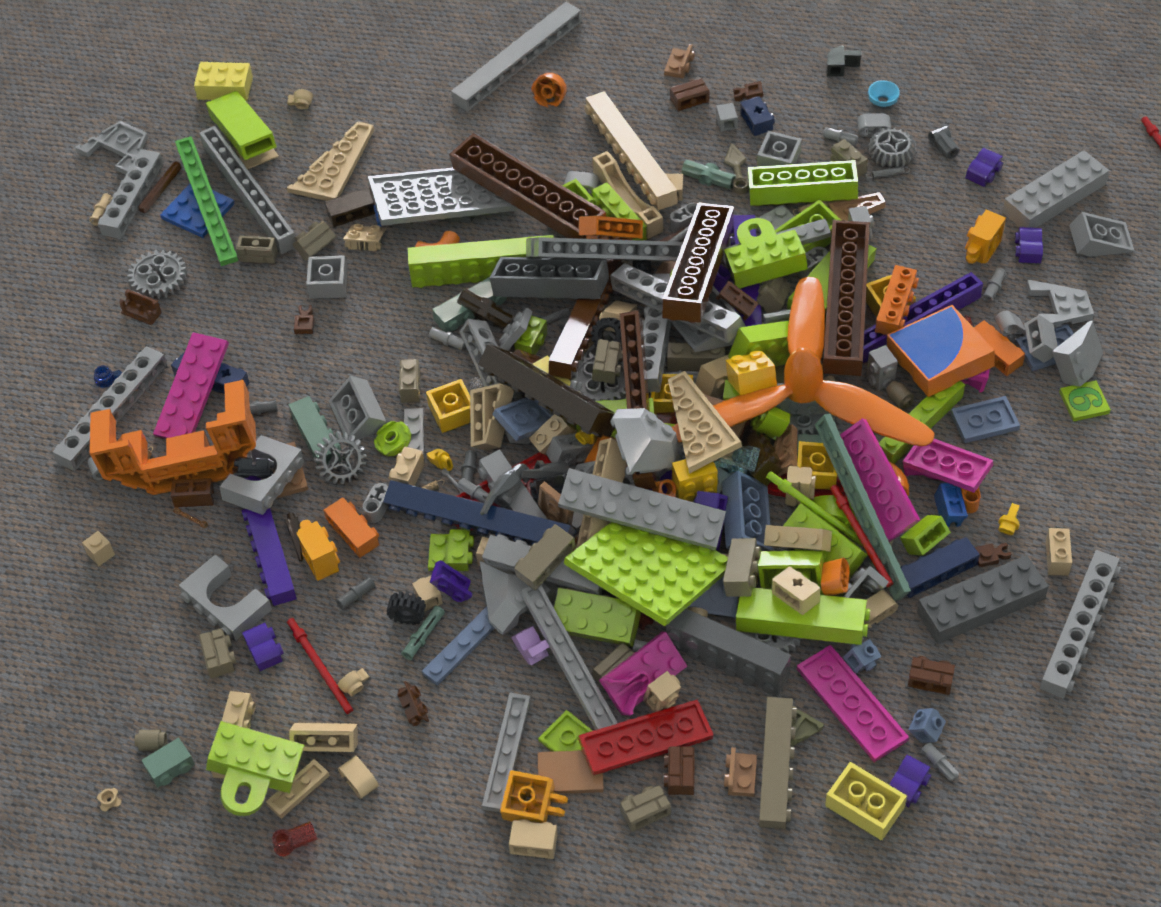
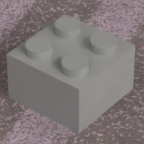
(779, 150)
(327, 277)

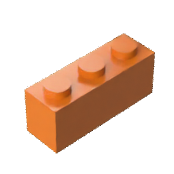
(1007, 355)
(352, 527)

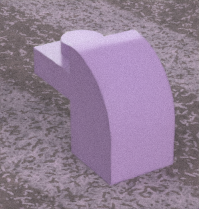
(530, 645)

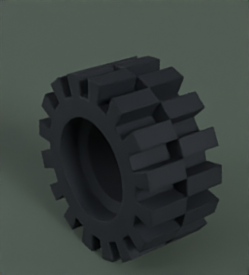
(601, 325)
(406, 608)

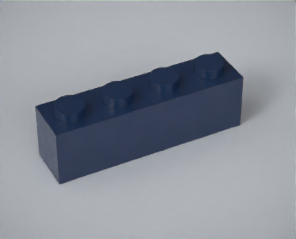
(940, 566)

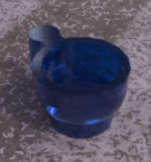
(104, 376)

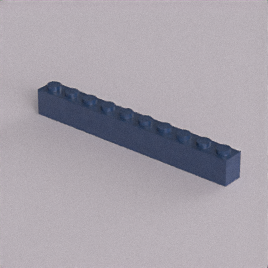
(466, 513)

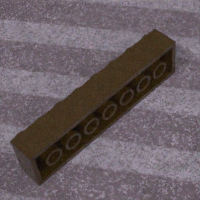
(548, 391)

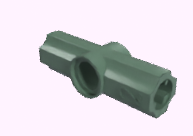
(708, 174)

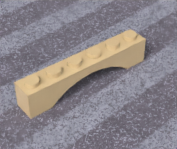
(608, 171)

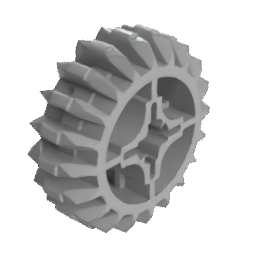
(892, 147)
(329, 445)

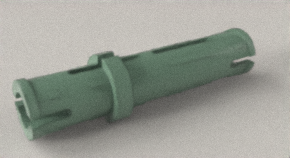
(410, 650)

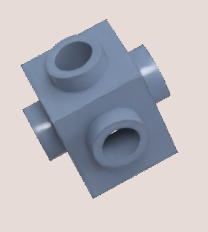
(862, 657)
(927, 725)

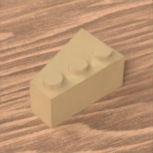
(712, 377)
(485, 429)

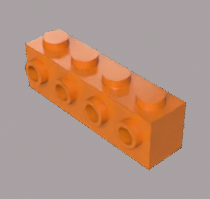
(610, 228)
(896, 300)

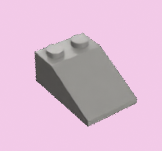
(1100, 235)
(1079, 355)

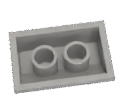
(357, 408)

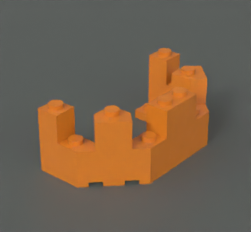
(186, 455)

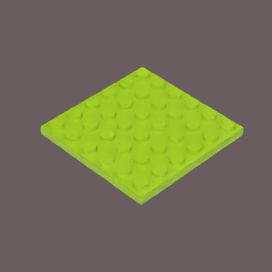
(648, 569)

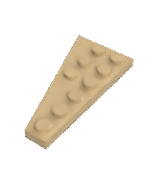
(333, 168)
(701, 427)

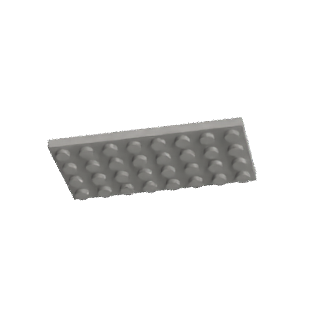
(431, 197)

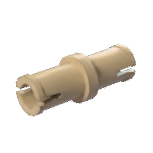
(99, 208)

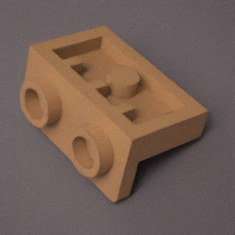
(679, 62)
(741, 774)

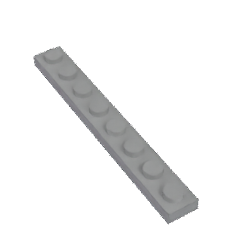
(568, 657)

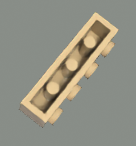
(238, 712)

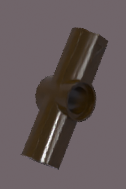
(484, 309)

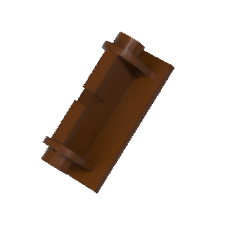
(417, 709)

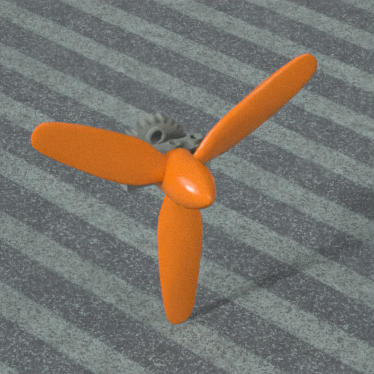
(808, 394)

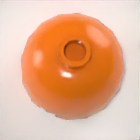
(546, 87)

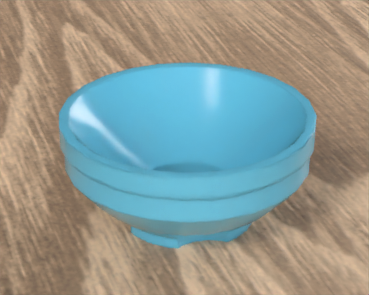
(883, 89)

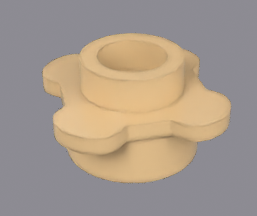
(105, 795)

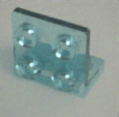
(743, 460)

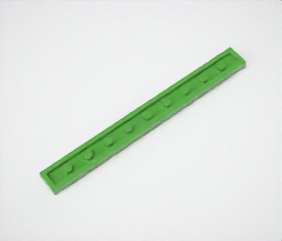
(206, 201)

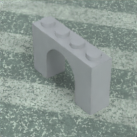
(260, 494)
(231, 619)

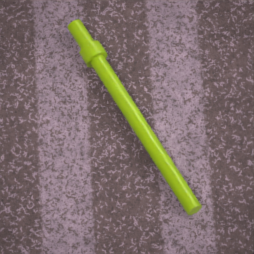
(785, 486)

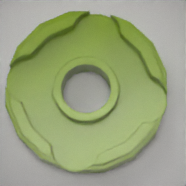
(395, 446)

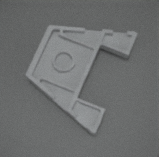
(120, 139)
(1068, 303)

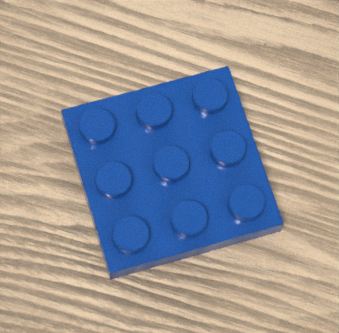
(186, 213)

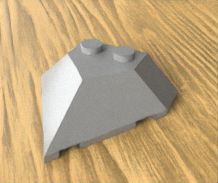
(645, 441)
(504, 597)

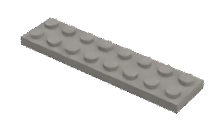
(642, 509)

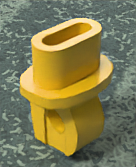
(585, 438)
(440, 459)
(1009, 522)

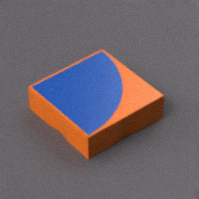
(940, 350)

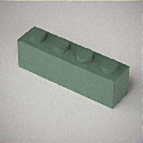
(452, 315)
(311, 425)

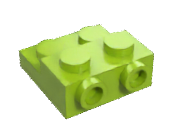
(451, 549)

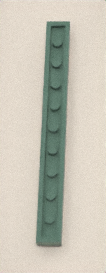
(861, 504)

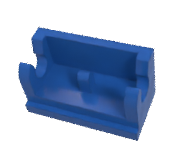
(950, 504)

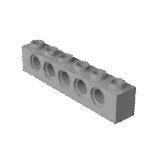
(130, 194)

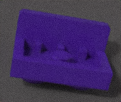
(450, 582)

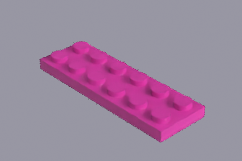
(191, 386)
(879, 480)
(852, 703)

